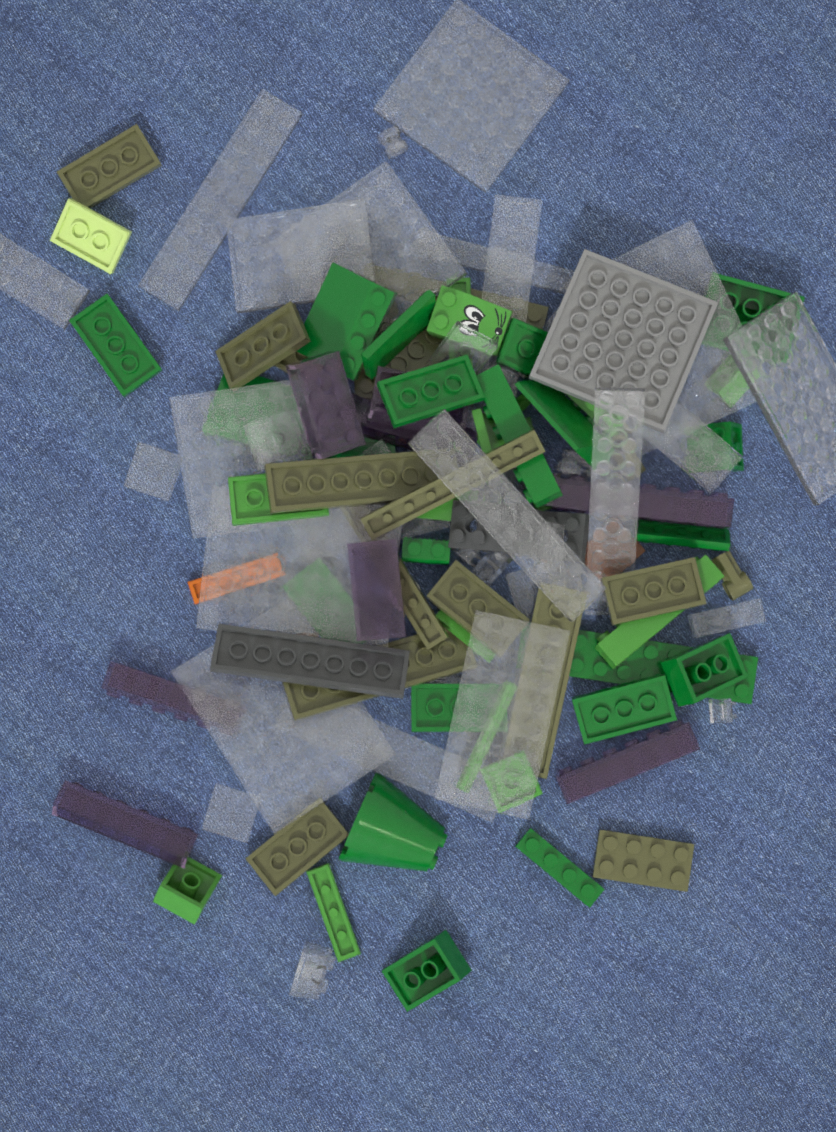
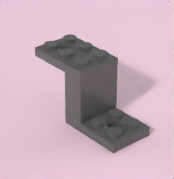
(463, 538)

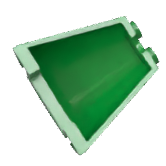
(393, 831)

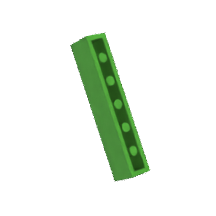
(630, 636)

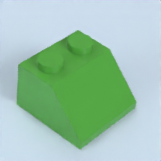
(187, 890)

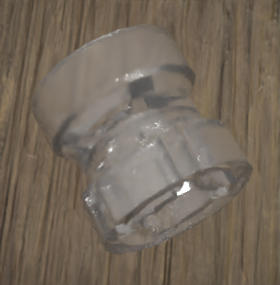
(392, 142)

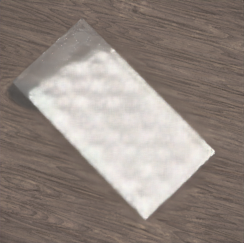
(794, 388)
(502, 714)

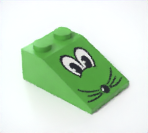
(470, 310)

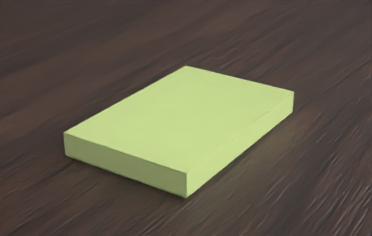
(90, 236)

